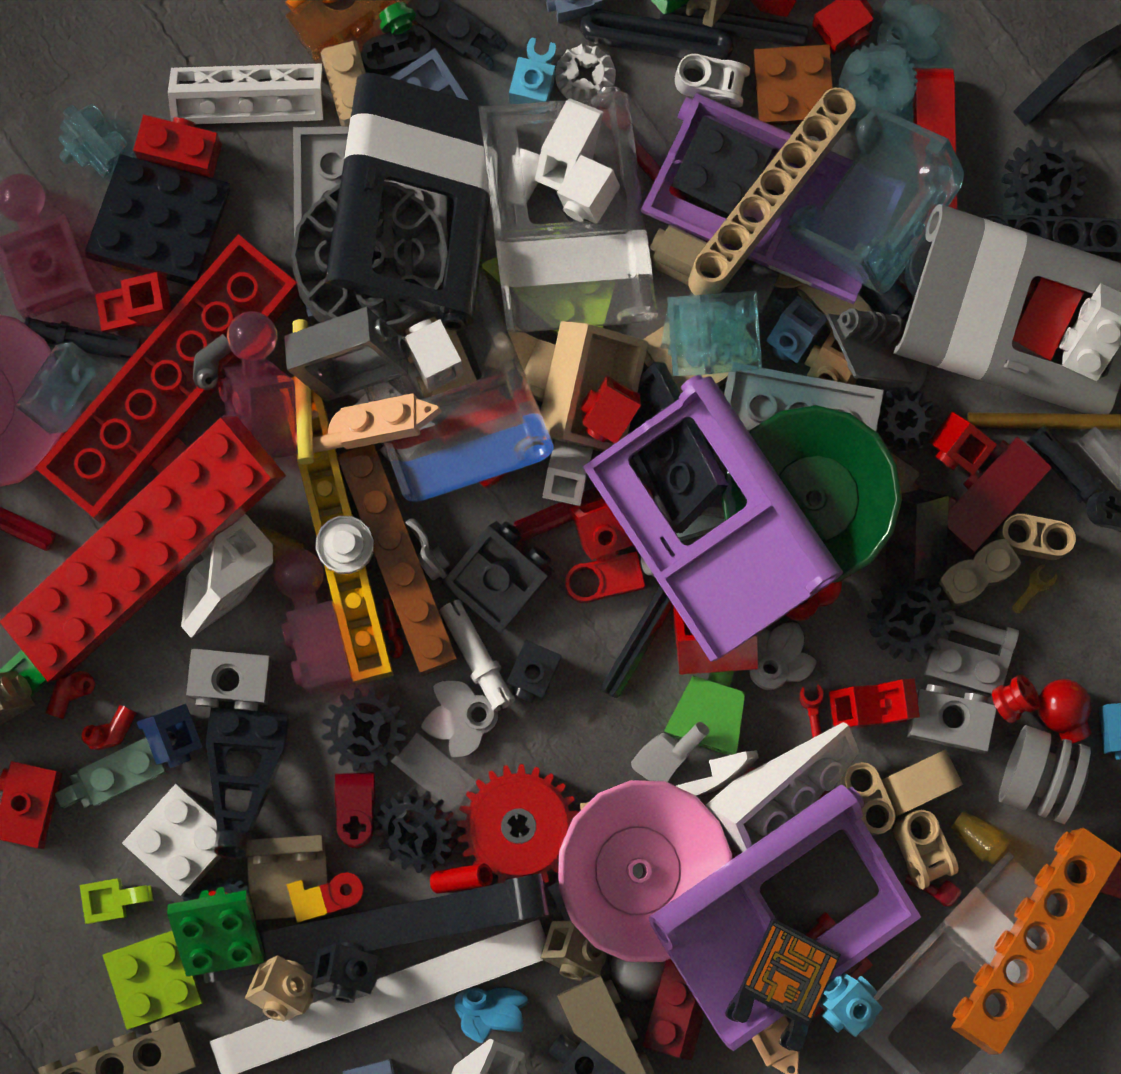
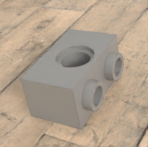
(209, 665)
(975, 726)

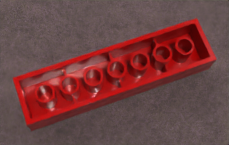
(156, 388)
(142, 548)

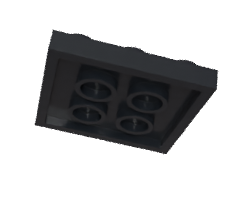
(157, 220)

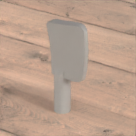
(664, 755)

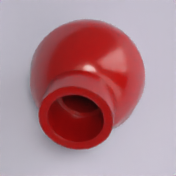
(1066, 709)

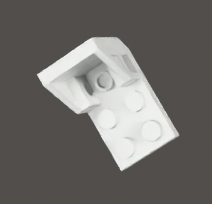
(226, 575)

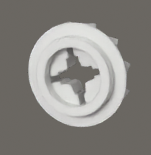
(587, 56)

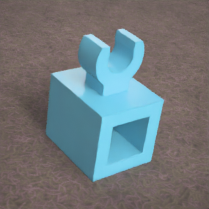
(533, 76)

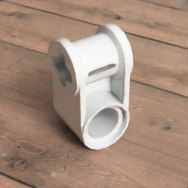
(715, 79)

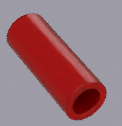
(461, 878)

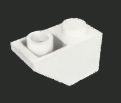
(571, 136)

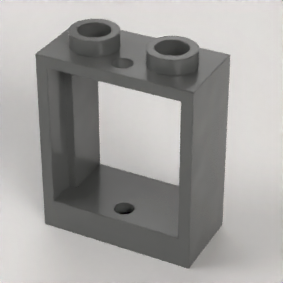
(312, 348)

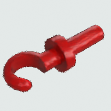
(392, 626)

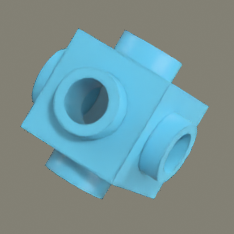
(849, 1004)

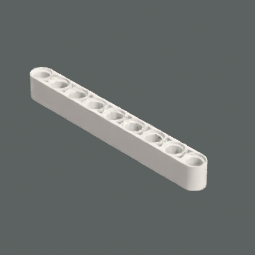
(389, 997)

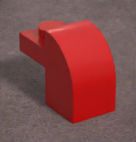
(139, 302)
(875, 704)

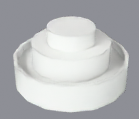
(344, 544)

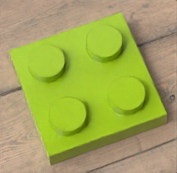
(150, 980)

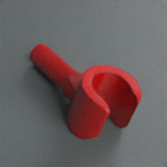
(813, 709)

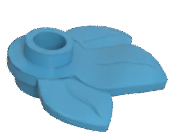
(489, 1010)

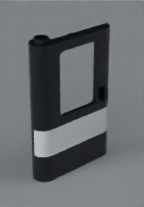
(426, 143)

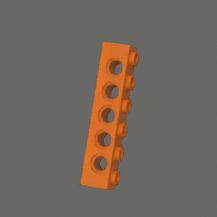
(1095, 862)

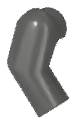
(207, 363)

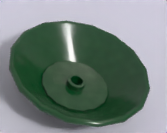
(846, 464)

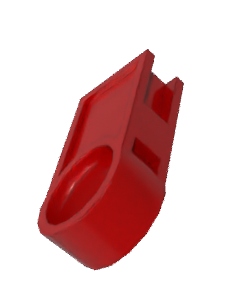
(615, 575)

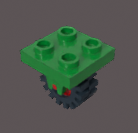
(216, 928)

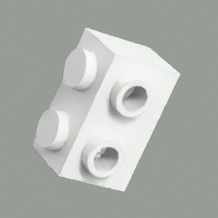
(1094, 335)

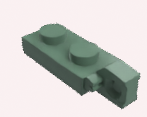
(111, 776)

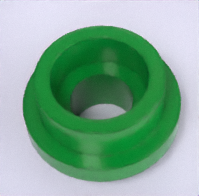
(397, 18)

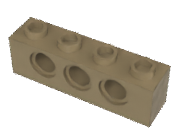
(171, 1038)

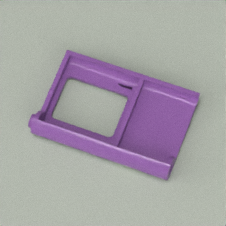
(722, 919)

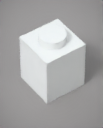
(588, 190)
(565, 473)

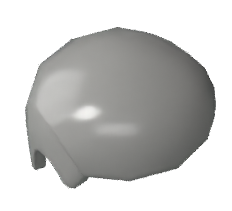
(636, 979)

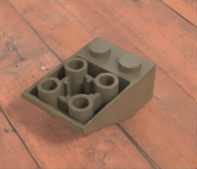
(596, 1021)

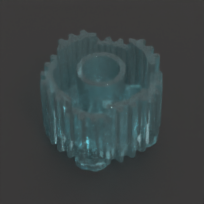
(881, 64)

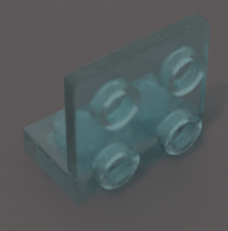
(714, 333)

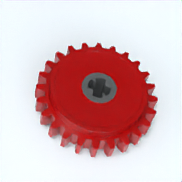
(513, 797)

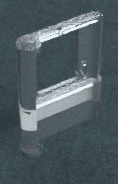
(971, 937)

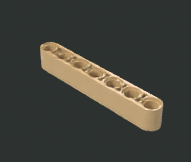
(768, 207)

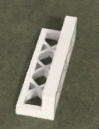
(245, 97)

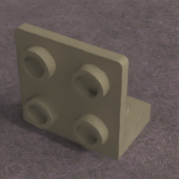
(280, 862)

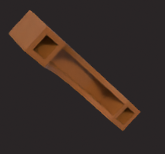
(397, 559)

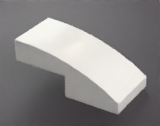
(723, 771)

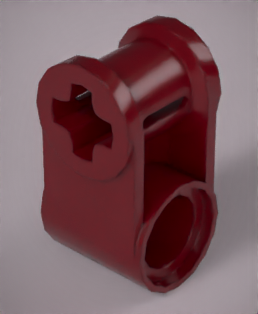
(355, 800)

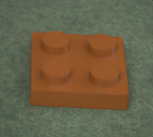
(790, 82)

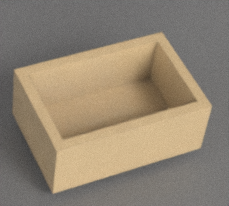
(581, 363)

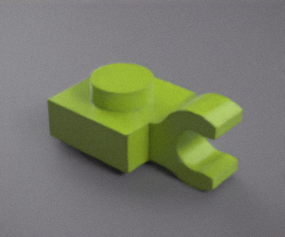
(108, 899)

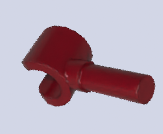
(945, 895)

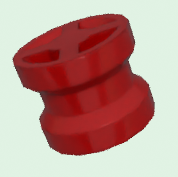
(1016, 698)

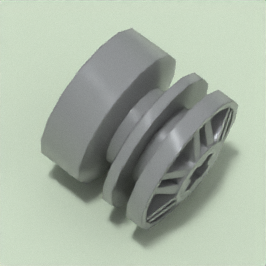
(1044, 774)

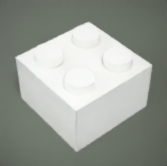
(176, 840)

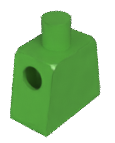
(714, 705)

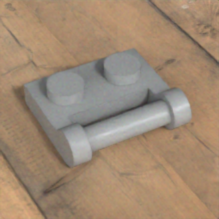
(971, 666)

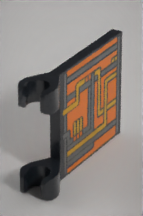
(787, 977)

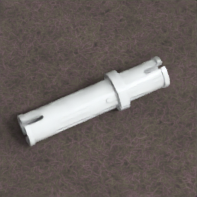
(479, 660)

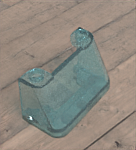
(882, 200)

